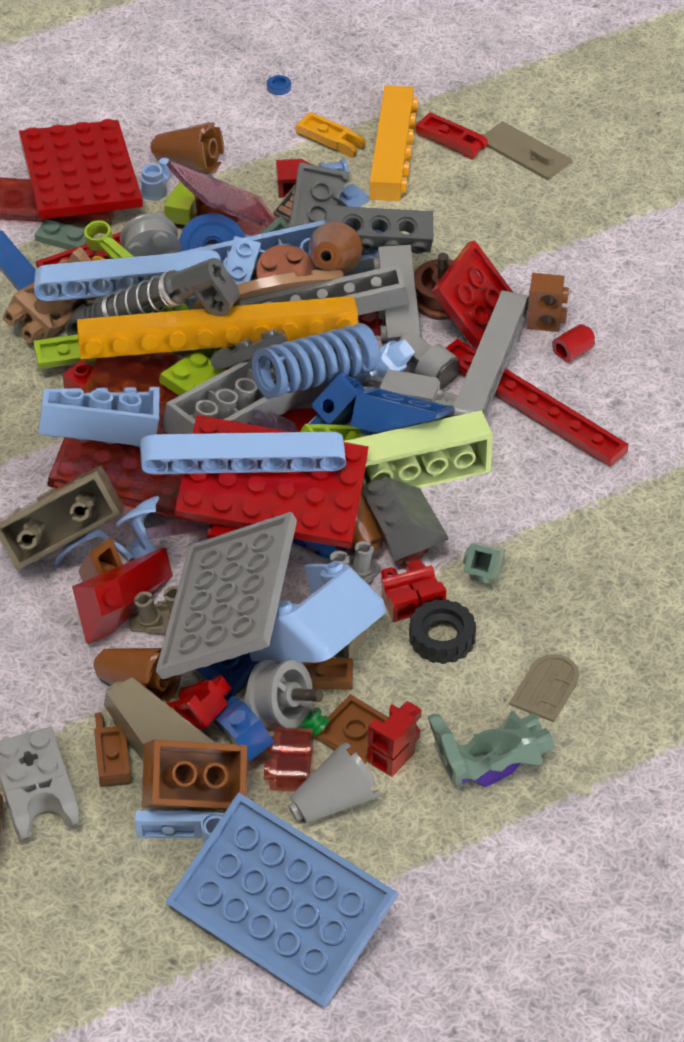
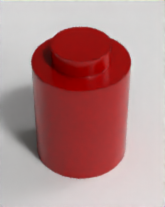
(573, 342)

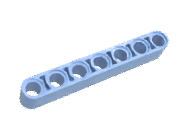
(110, 275)
(242, 452)

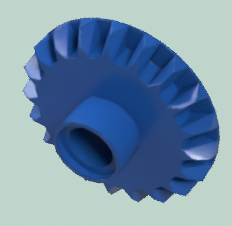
(207, 230)

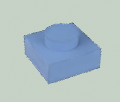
(352, 197)

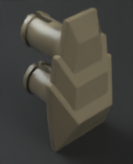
(150, 616)

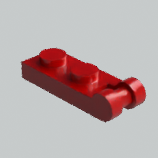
(451, 135)

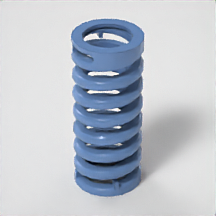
(329, 359)

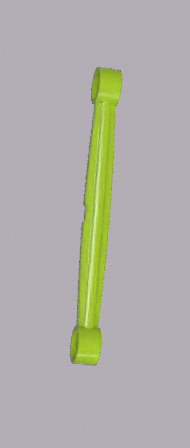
(115, 250)

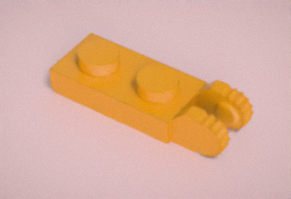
(330, 134)

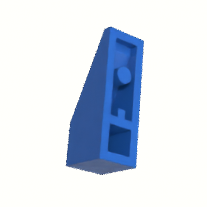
(243, 727)

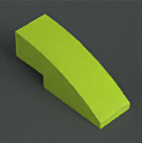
(180, 205)

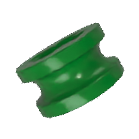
(315, 721)

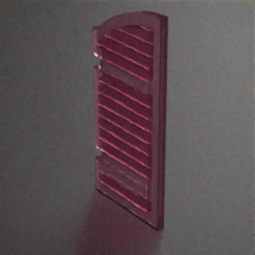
(223, 195)

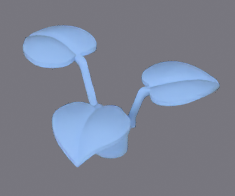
(139, 546)

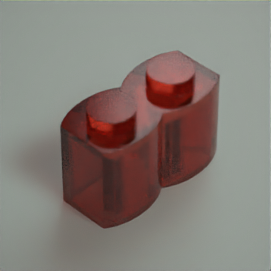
(289, 758)

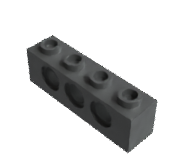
(390, 222)

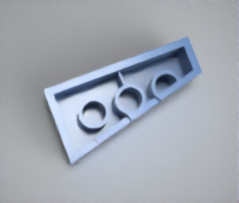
(100, 414)

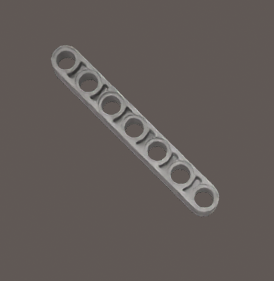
(492, 354)

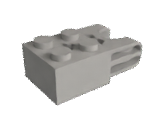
(35, 780)

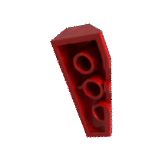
(109, 597)

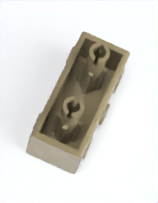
(59, 517)

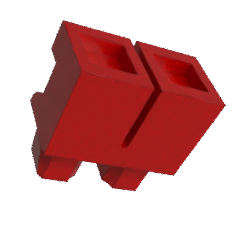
(410, 590)
(202, 701)
(394, 740)

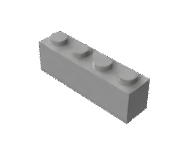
(402, 318)

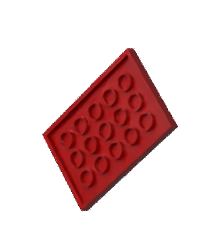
(79, 169)
(320, 500)

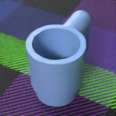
(154, 180)

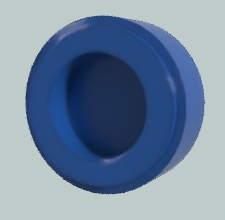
(278, 85)

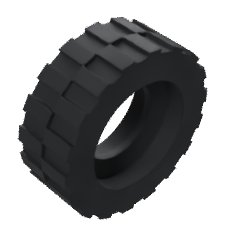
(446, 612)

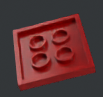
(470, 291)

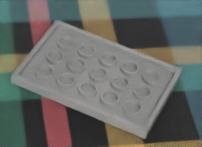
(227, 596)

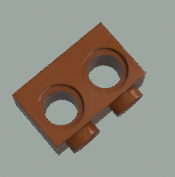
(546, 302)

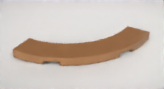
(279, 283)

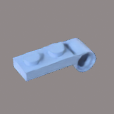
(176, 824)

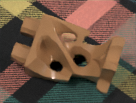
(36, 314)

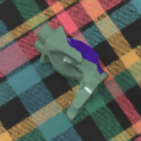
(503, 749)

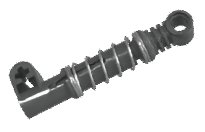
(172, 288)

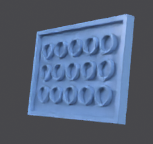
(282, 899)

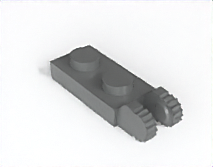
(245, 349)

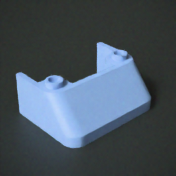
(326, 620)

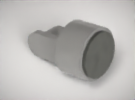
(433, 360)

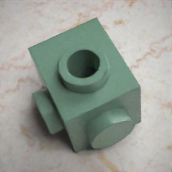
(483, 561)

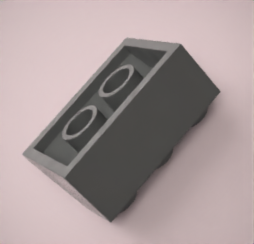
(403, 517)

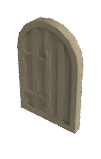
(546, 686)

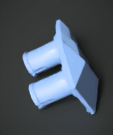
(391, 356)

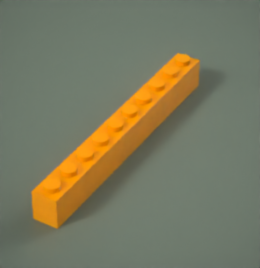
(202, 330)

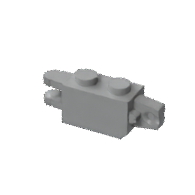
(412, 385)

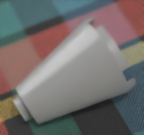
(333, 787)

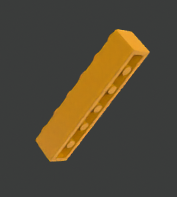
(392, 142)

